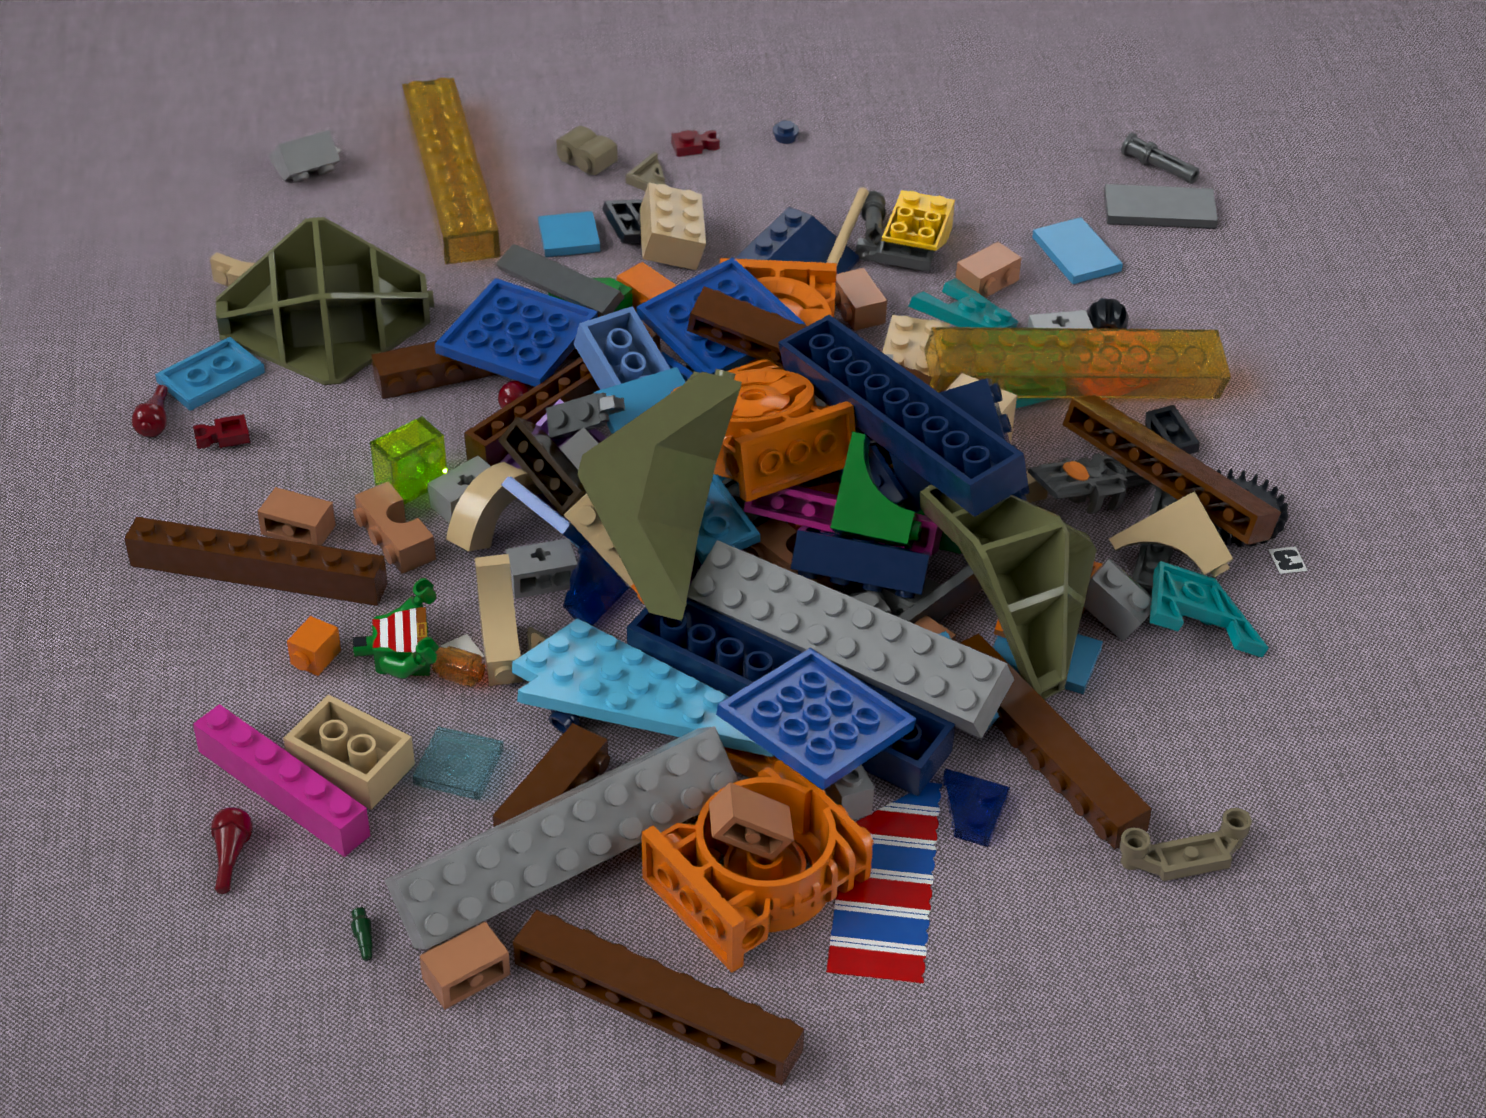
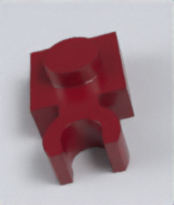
(691, 143)
(226, 432)

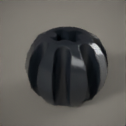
(1108, 314)

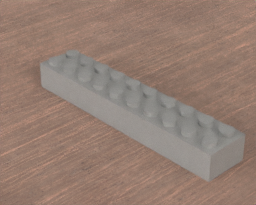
(855, 636)
(559, 838)

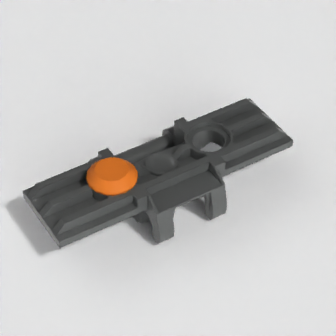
(1088, 478)

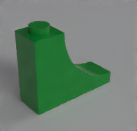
(864, 510)

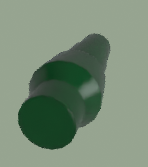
(362, 932)

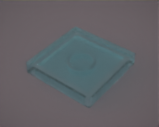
(458, 763)

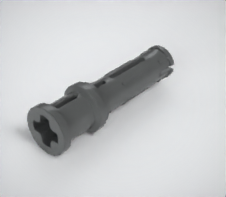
(1150, 154)
(873, 214)

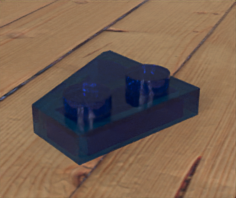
(592, 586)
(974, 806)

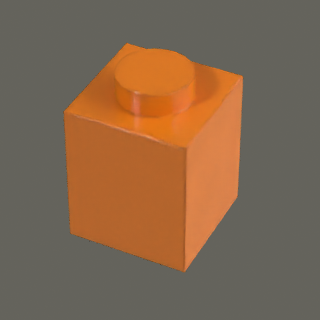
(314, 645)

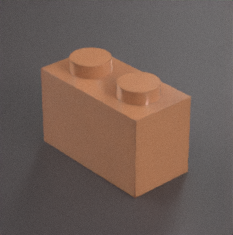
(989, 269)
(860, 299)
(296, 517)
(750, 821)
(465, 965)

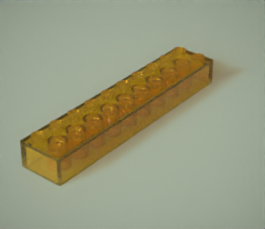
(450, 171)
(1082, 361)

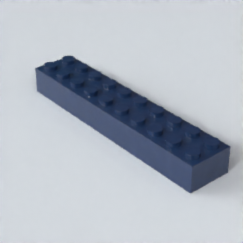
(906, 415)
(734, 656)

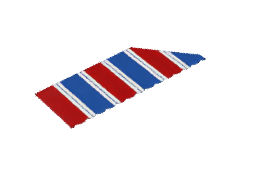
(885, 919)

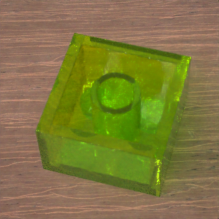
(409, 458)

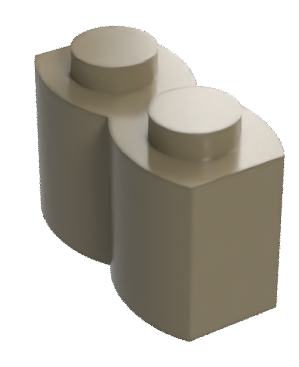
(587, 150)

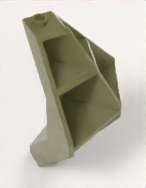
(324, 303)
(655, 485)
(1031, 573)

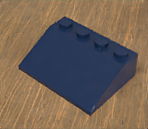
(797, 238)
(859, 561)

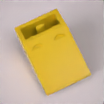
(920, 220)

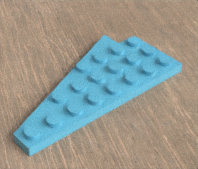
(613, 682)

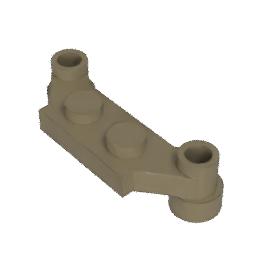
(1186, 855)

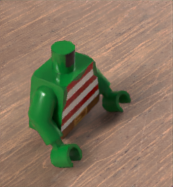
(401, 637)

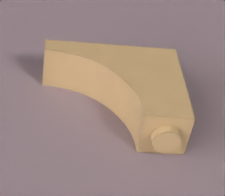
(1184, 528)
(497, 618)

